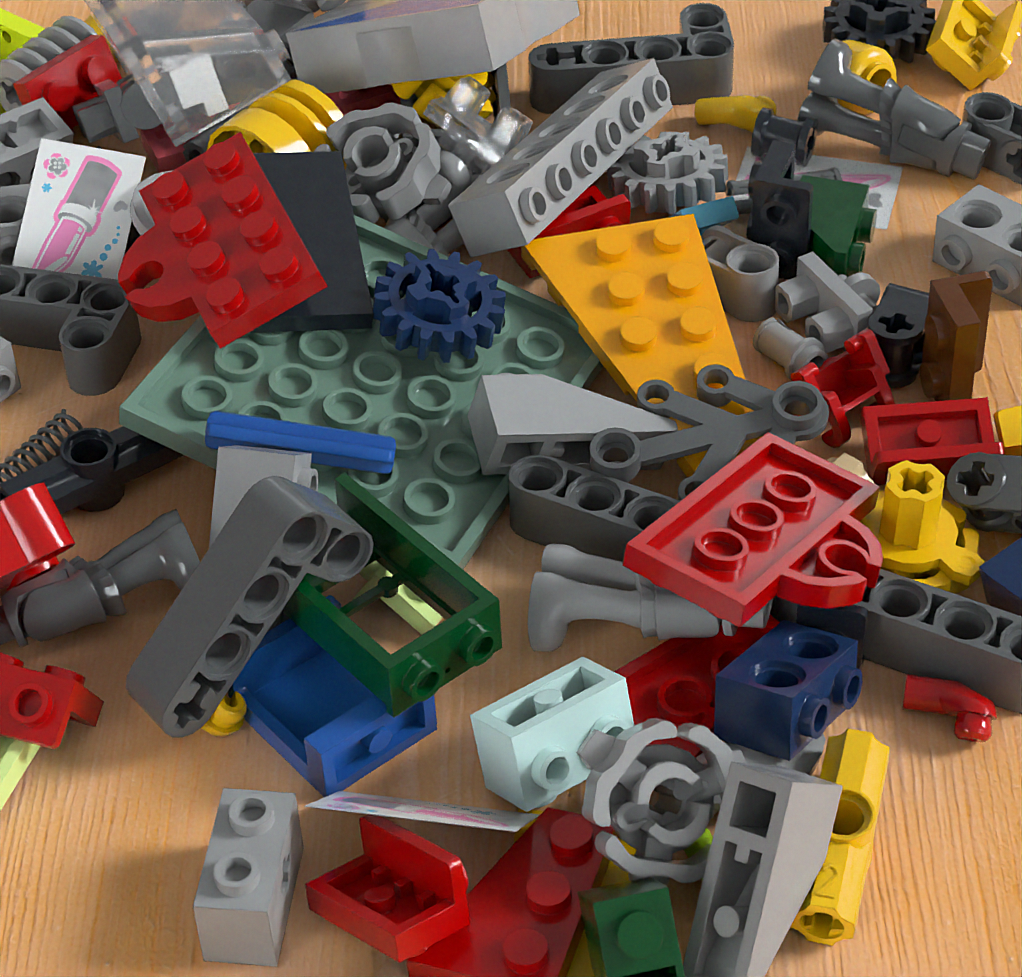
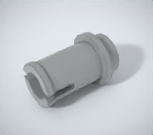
(787, 346)

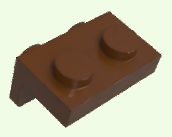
(955, 335)

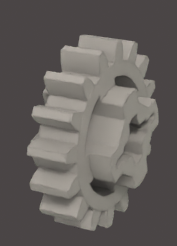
(669, 172)

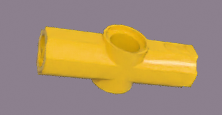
(834, 899)

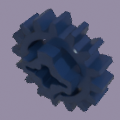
(438, 305)

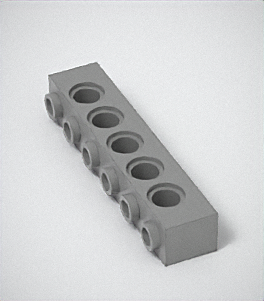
(560, 158)

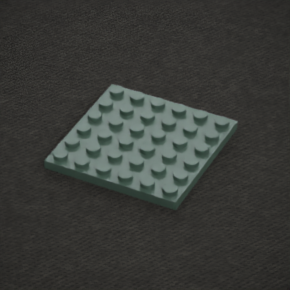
(369, 387)

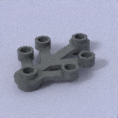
(714, 428)

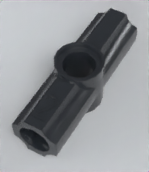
(93, 468)

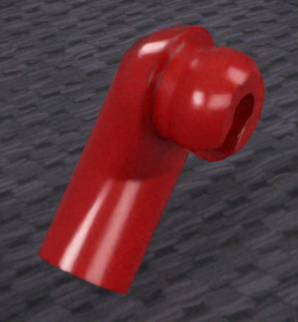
(952, 698)

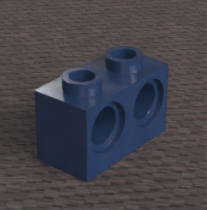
(786, 689)

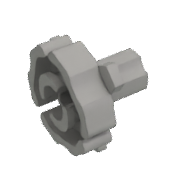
(386, 172)
(620, 790)

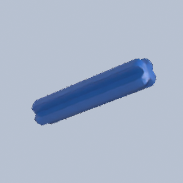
(328, 445)

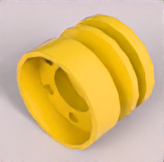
(284, 121)

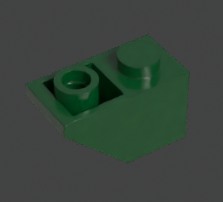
(841, 223)
(631, 930)

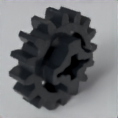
(893, 25)

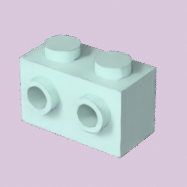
(534, 734)

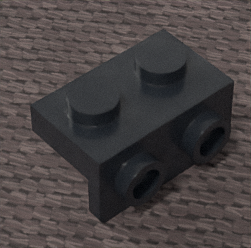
(780, 207)

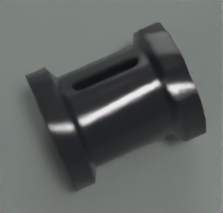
(773, 127)

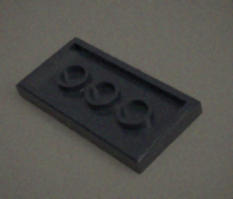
(320, 207)

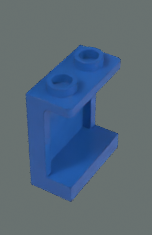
(321, 712)

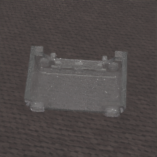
(192, 57)

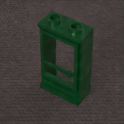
(433, 659)

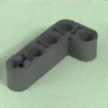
(692, 62)
(71, 315)
(237, 595)

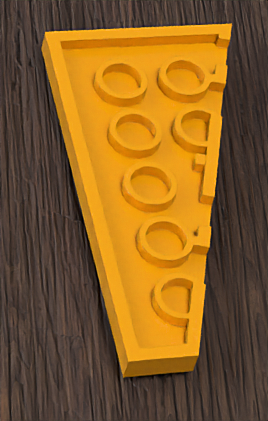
(643, 305)

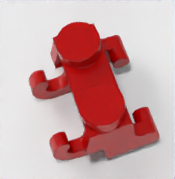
(848, 382)

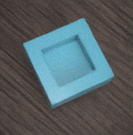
(712, 213)

